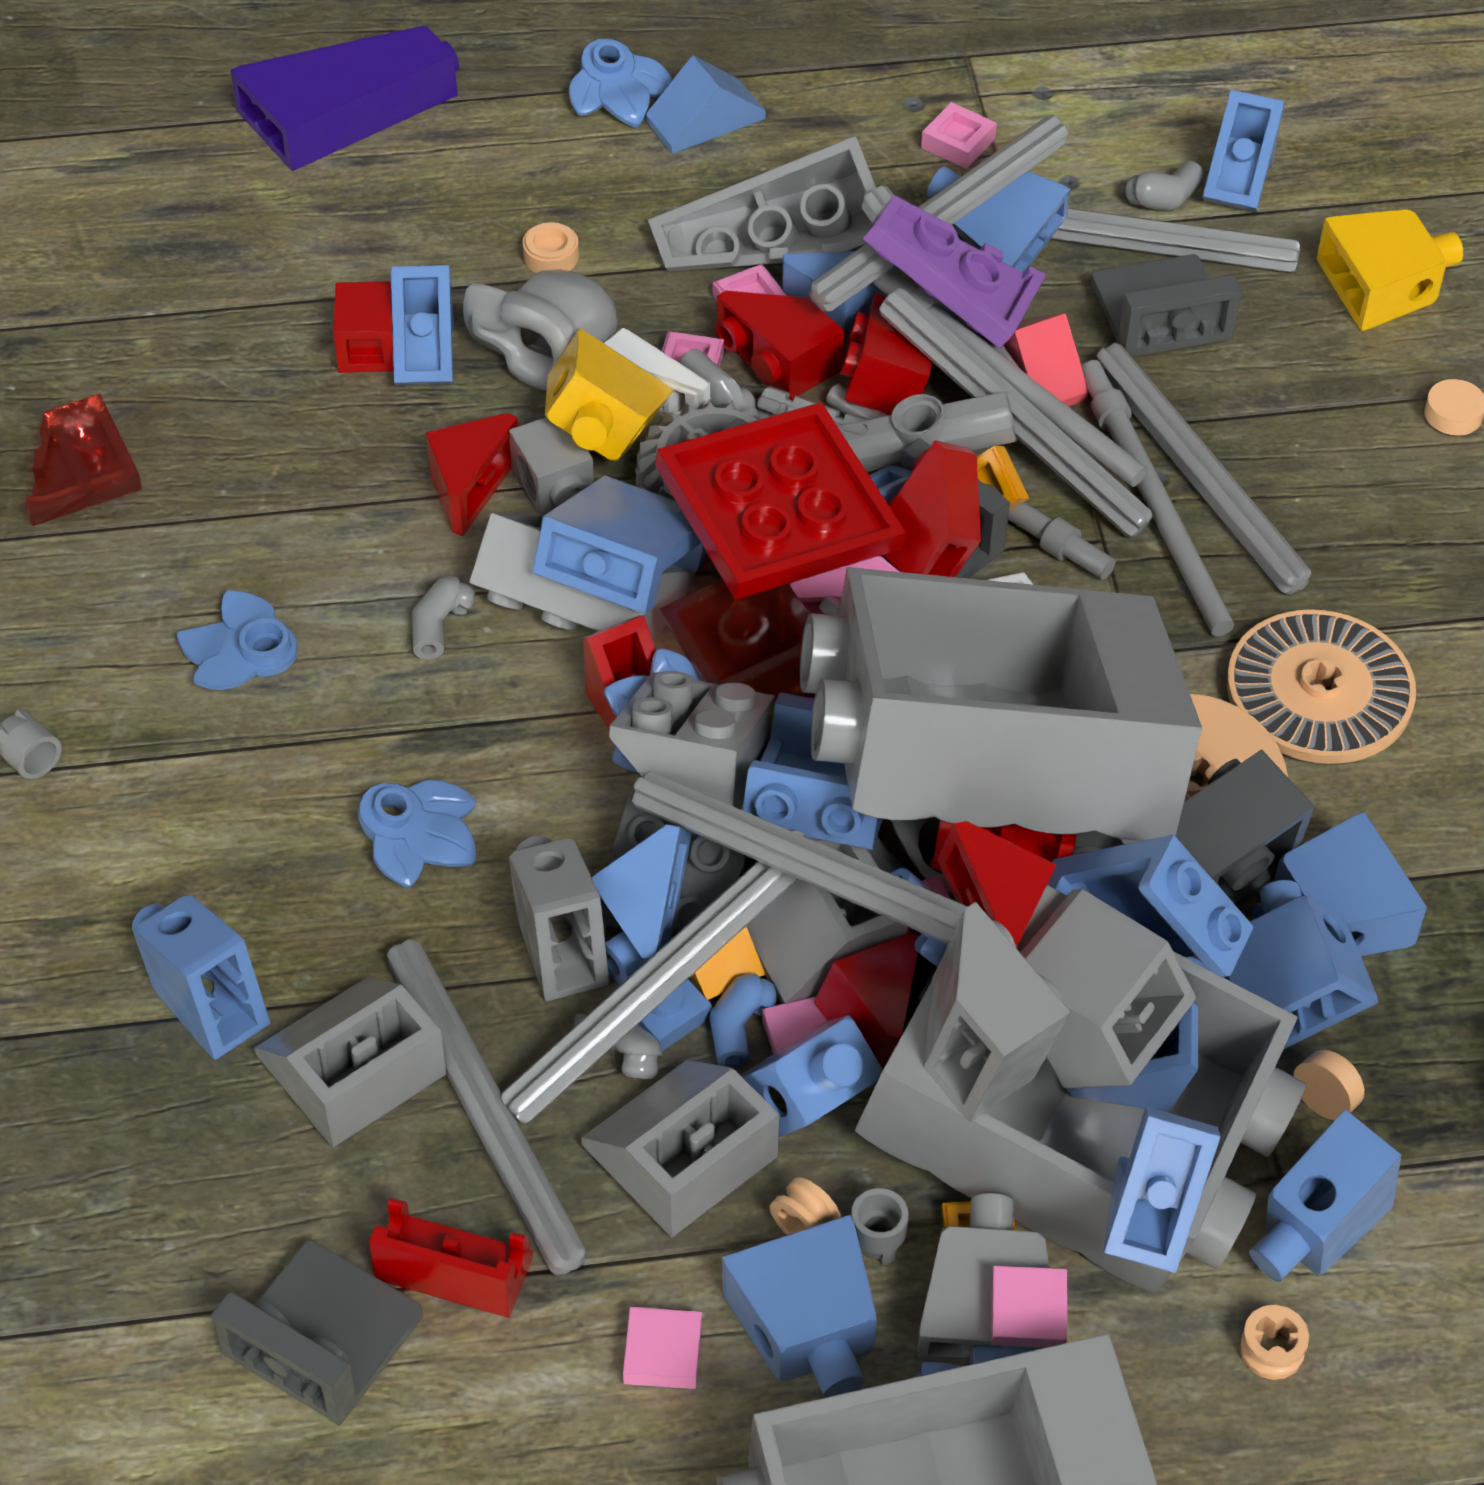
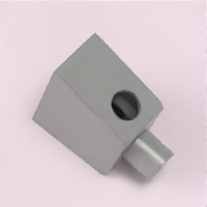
(555, 884)
(961, 1280)

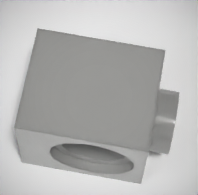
(548, 464)

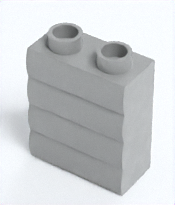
(1001, 704)
(1063, 1150)
(997, 1422)

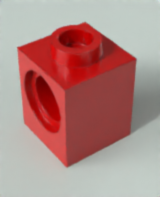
(363, 327)

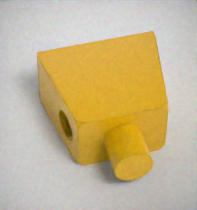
(1385, 263)
(602, 396)

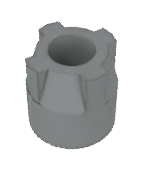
(28, 745)
(880, 1210)

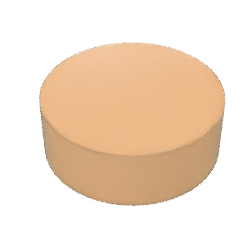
(550, 247)
(1455, 407)
(1330, 1084)

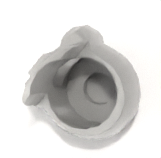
(549, 304)

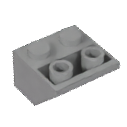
(695, 732)
(812, 929)
(1115, 982)
(988, 1016)
(356, 1057)
(687, 1142)

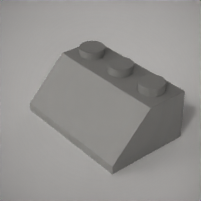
(506, 569)

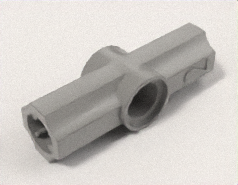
(967, 423)

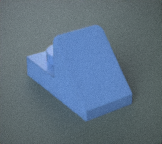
(1244, 151)
(422, 325)
(1159, 1189)

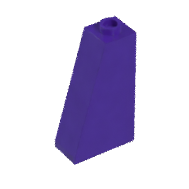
(343, 92)

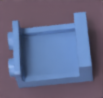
(616, 543)
(803, 792)
(1164, 892)

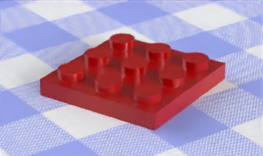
(779, 500)

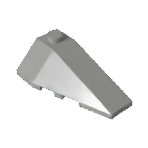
(787, 210)

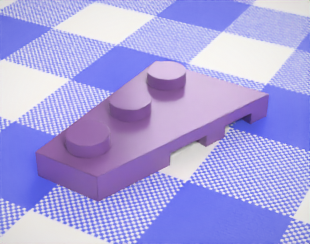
(963, 278)

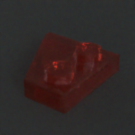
(79, 461)

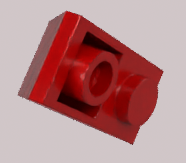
(780, 338)
(881, 363)
(938, 512)

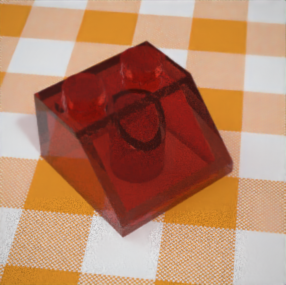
(742, 639)

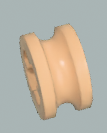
(803, 1208)
(1271, 1322)

